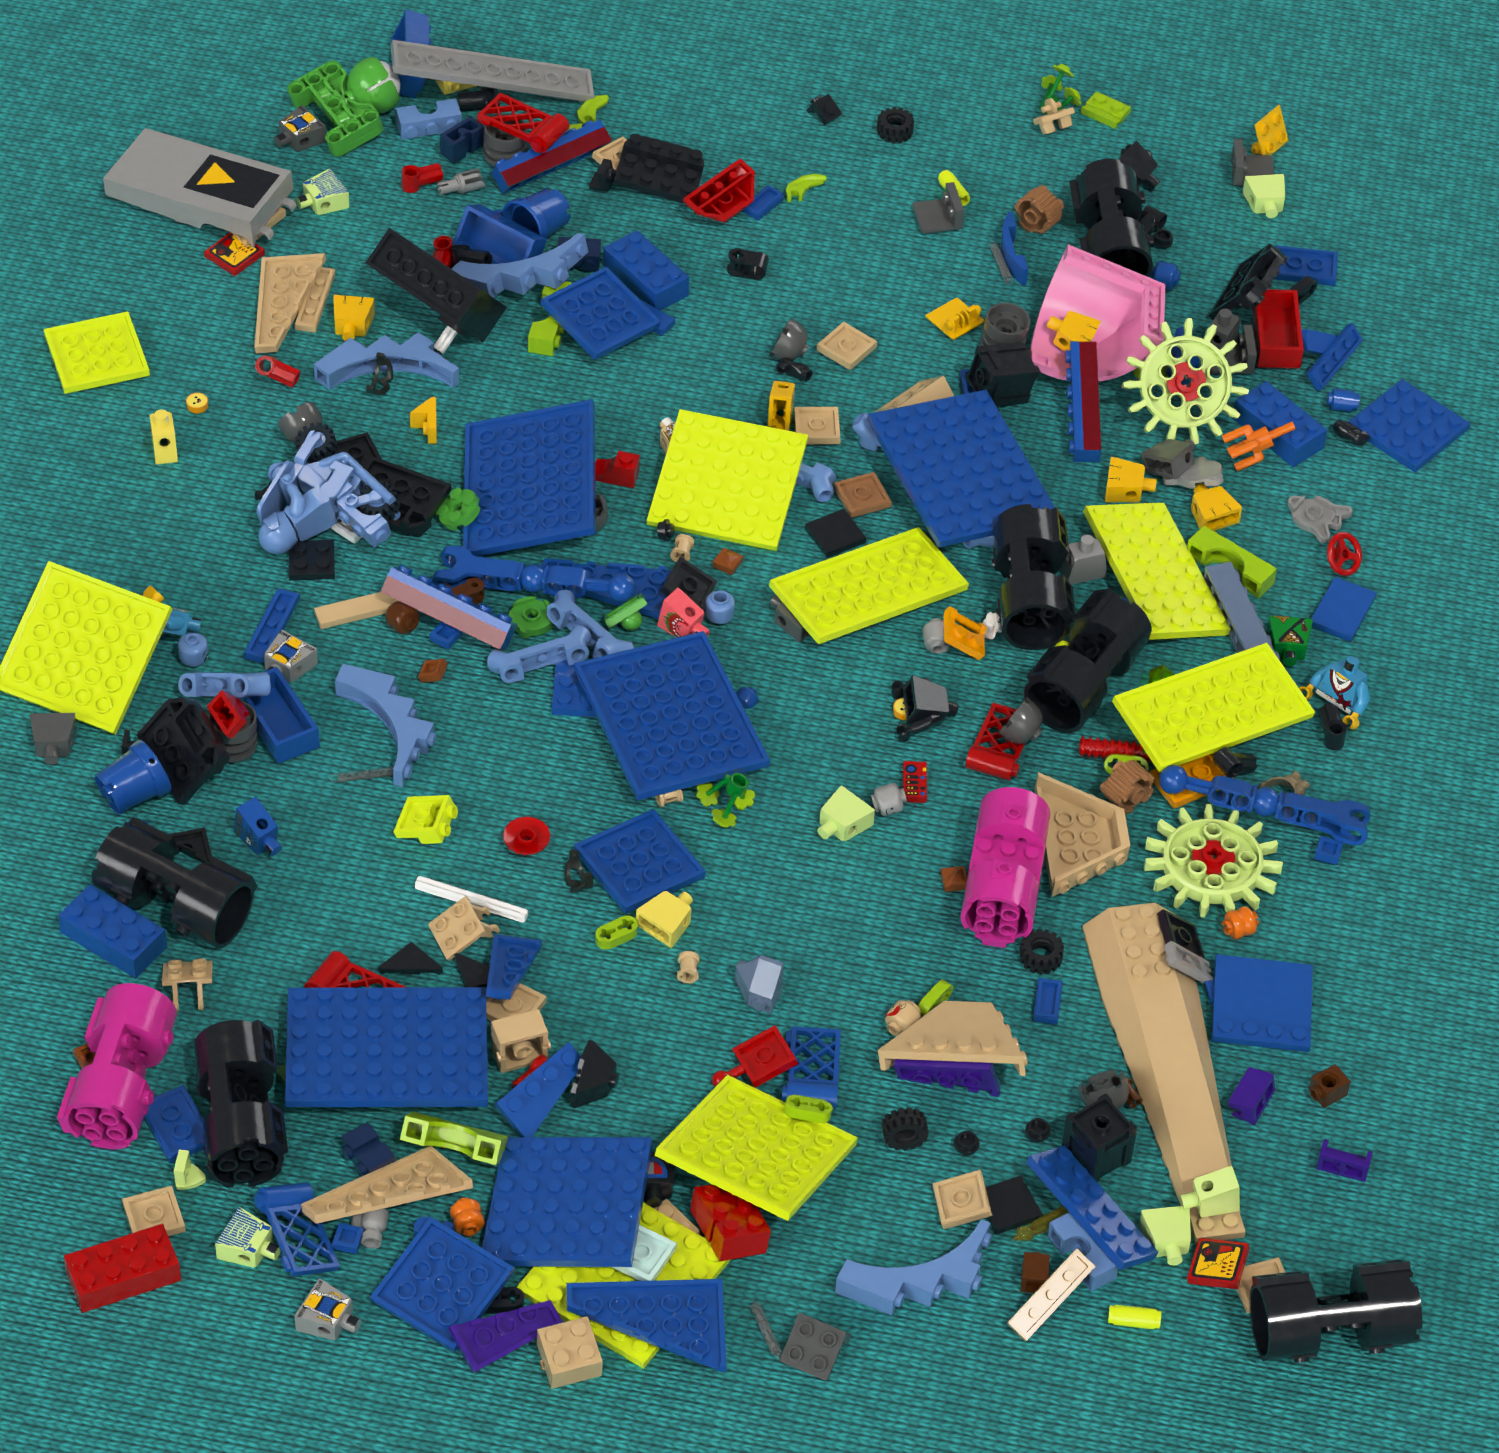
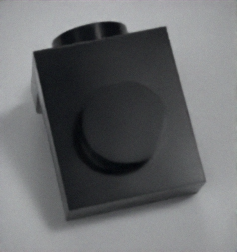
(825, 108)
(603, 177)

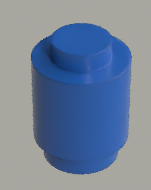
(1343, 400)

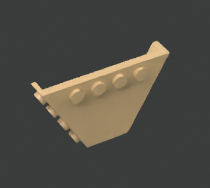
(1083, 834)
(957, 1033)

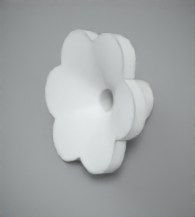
(992, 624)

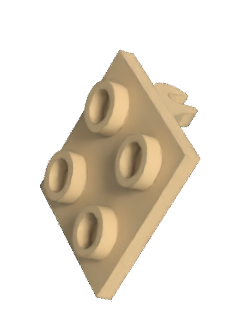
(460, 927)
(178, 972)

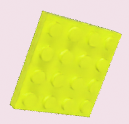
(96, 352)

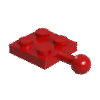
(760, 1058)

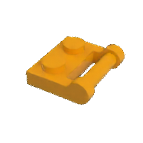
(961, 638)

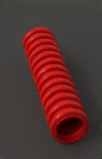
(1104, 748)

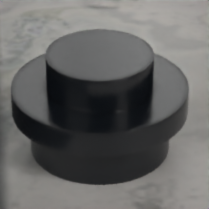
(1163, 238)
(665, 530)
(1037, 1130)
(967, 1143)

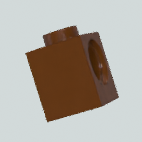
(1329, 1086)
(1034, 1271)

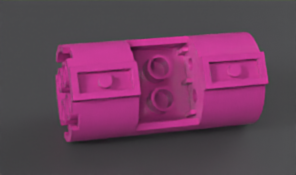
(1005, 866)
(110, 1096)

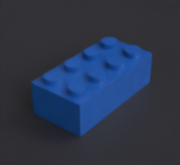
(416, 29)
(497, 234)
(646, 271)
(1272, 409)
(283, 720)
(112, 931)

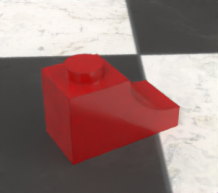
(619, 470)
(228, 713)

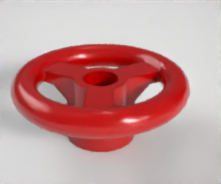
(1338, 554)

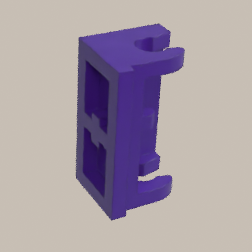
(1252, 1095)
(1343, 1162)

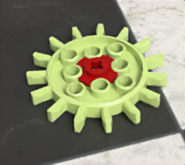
(1190, 395)
(1212, 860)

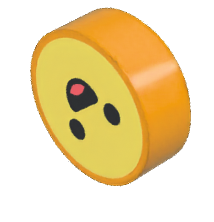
(197, 403)
(899, 709)

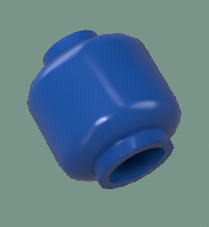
(1167, 274)

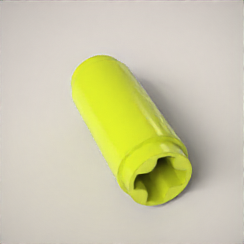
(948, 177)
(1134, 1317)

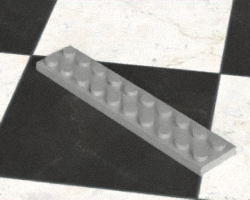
(491, 71)

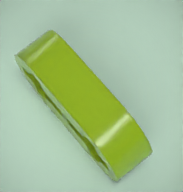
(1124, 758)
(616, 932)
(938, 994)
(808, 1108)

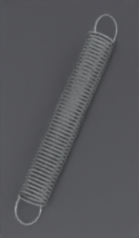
(995, 252)
(365, 774)
(767, 1328)

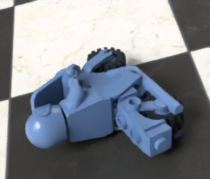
(332, 491)

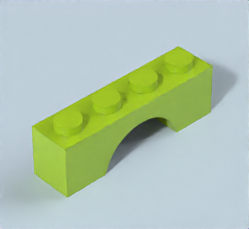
(545, 334)
(1210, 548)
(474, 1142)

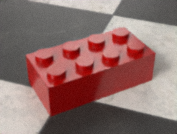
(1278, 330)
(122, 1268)

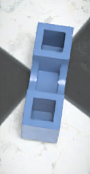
(416, 124)
(1070, 1235)

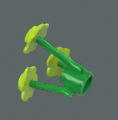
(1053, 83)
(736, 788)

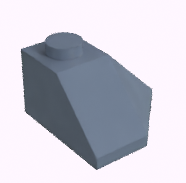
(760, 982)

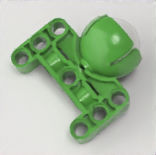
(349, 101)

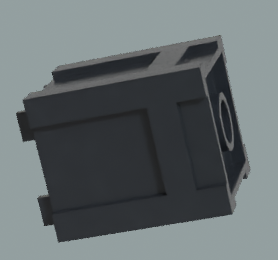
(1004, 372)
(1100, 1137)

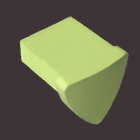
(186, 1173)

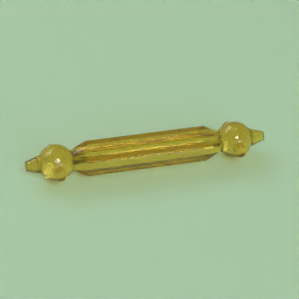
(1039, 1225)

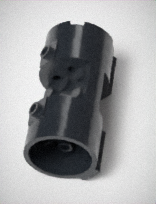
(1109, 204)
(1033, 601)
(1072, 678)
(206, 902)
(244, 1130)
(1379, 1306)

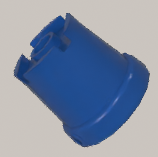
(539, 212)
(133, 778)

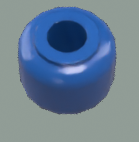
(747, 697)

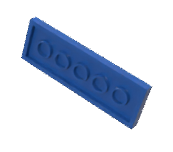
(1092, 1207)

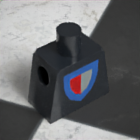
(659, 1181)

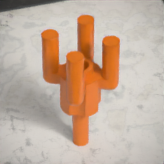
(1255, 441)

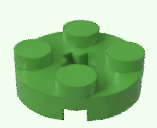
(449, 511)
(530, 626)

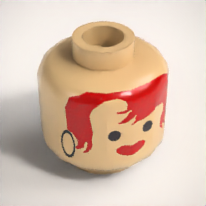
(901, 1016)

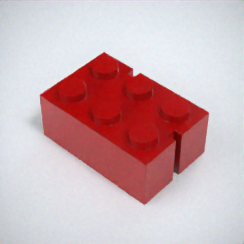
(729, 1223)

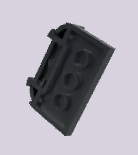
(659, 168)
(1250, 280)
(417, 493)
(185, 745)

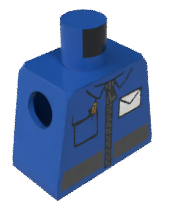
(256, 828)

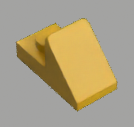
(425, 417)

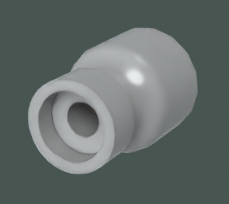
(374, 1224)

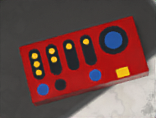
(915, 781)

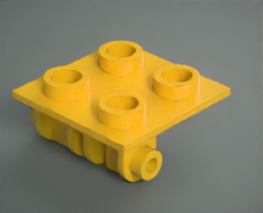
(1270, 133)
(956, 318)

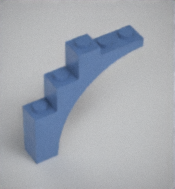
(520, 276)
(412, 356)
(380, 696)
(888, 1287)

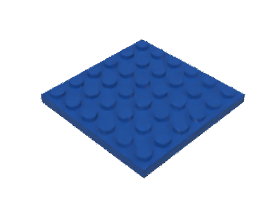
(568, 1201)

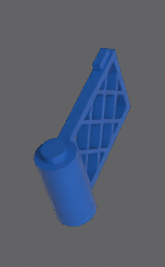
(813, 1085)
(287, 1201)

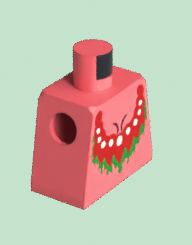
(681, 615)

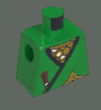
(1289, 637)

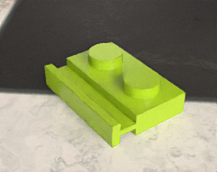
(1106, 110)

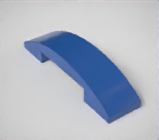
(1015, 263)

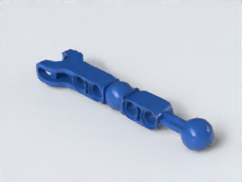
(514, 576)
(1330, 817)

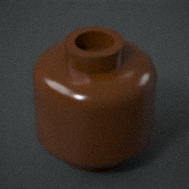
(402, 617)

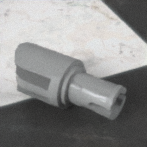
(462, 182)

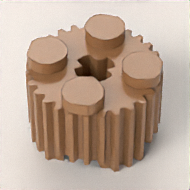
(1039, 210)
(1128, 785)

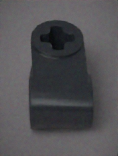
(749, 264)

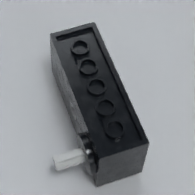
(458, 301)

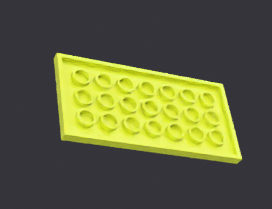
(1157, 569)
(868, 585)
(1213, 707)

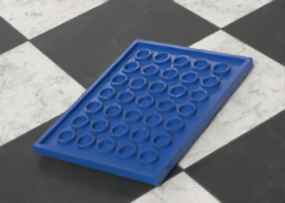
(958, 464)
(531, 478)
(671, 715)
(387, 1047)

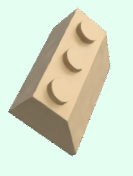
(921, 392)

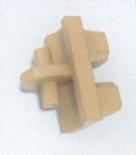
(1046, 121)

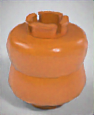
(1240, 922)
(467, 1216)

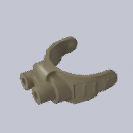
(1292, 781)

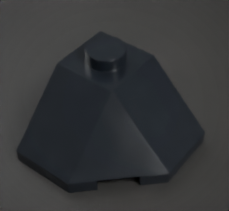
(594, 1076)

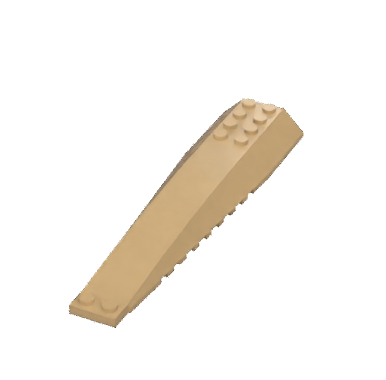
(1166, 1049)

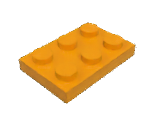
(1200, 768)

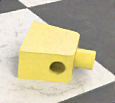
(163, 427)
(665, 916)

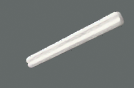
(455, 894)

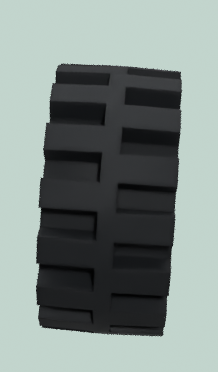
(895, 117)
(1038, 962)
(905, 1128)

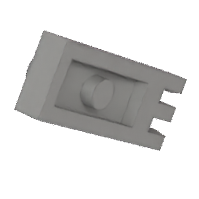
(1188, 962)

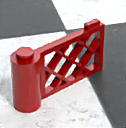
(543, 133)
(993, 759)
(336, 970)

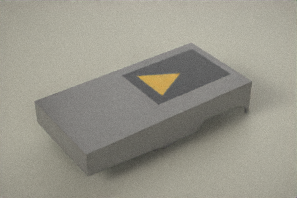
(200, 184)

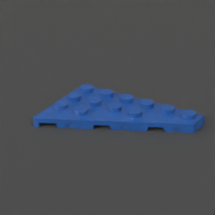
(665, 1313)

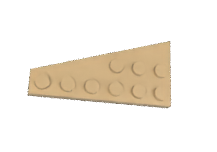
(282, 291)
(403, 1181)

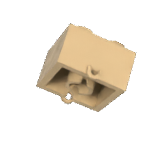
(519, 1040)
(569, 1352)

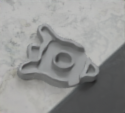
(1201, 471)
(1318, 515)

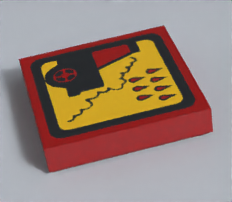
(233, 255)
(1218, 1263)

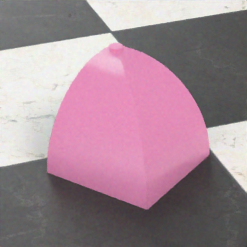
(1100, 289)

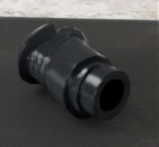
(794, 369)
(1350, 432)

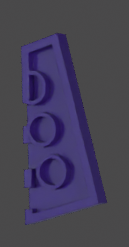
(950, 1073)
(498, 1335)

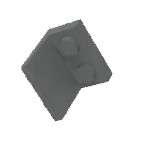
(1248, 165)
(941, 213)
(1242, 352)
(813, 1346)

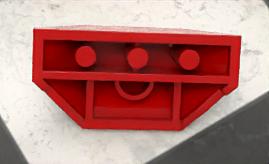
(724, 193)

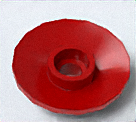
(526, 835)

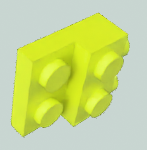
(426, 818)

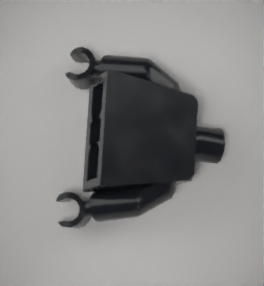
(1142, 163)
(924, 705)

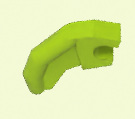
(589, 108)
(800, 185)

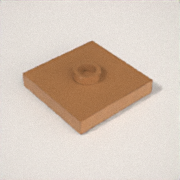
(862, 494)

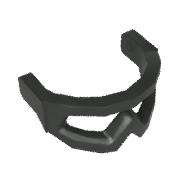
(381, 360)
(586, 878)

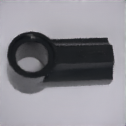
(476, 99)
(1152, 219)
(464, 253)
(1333, 726)
(1234, 763)

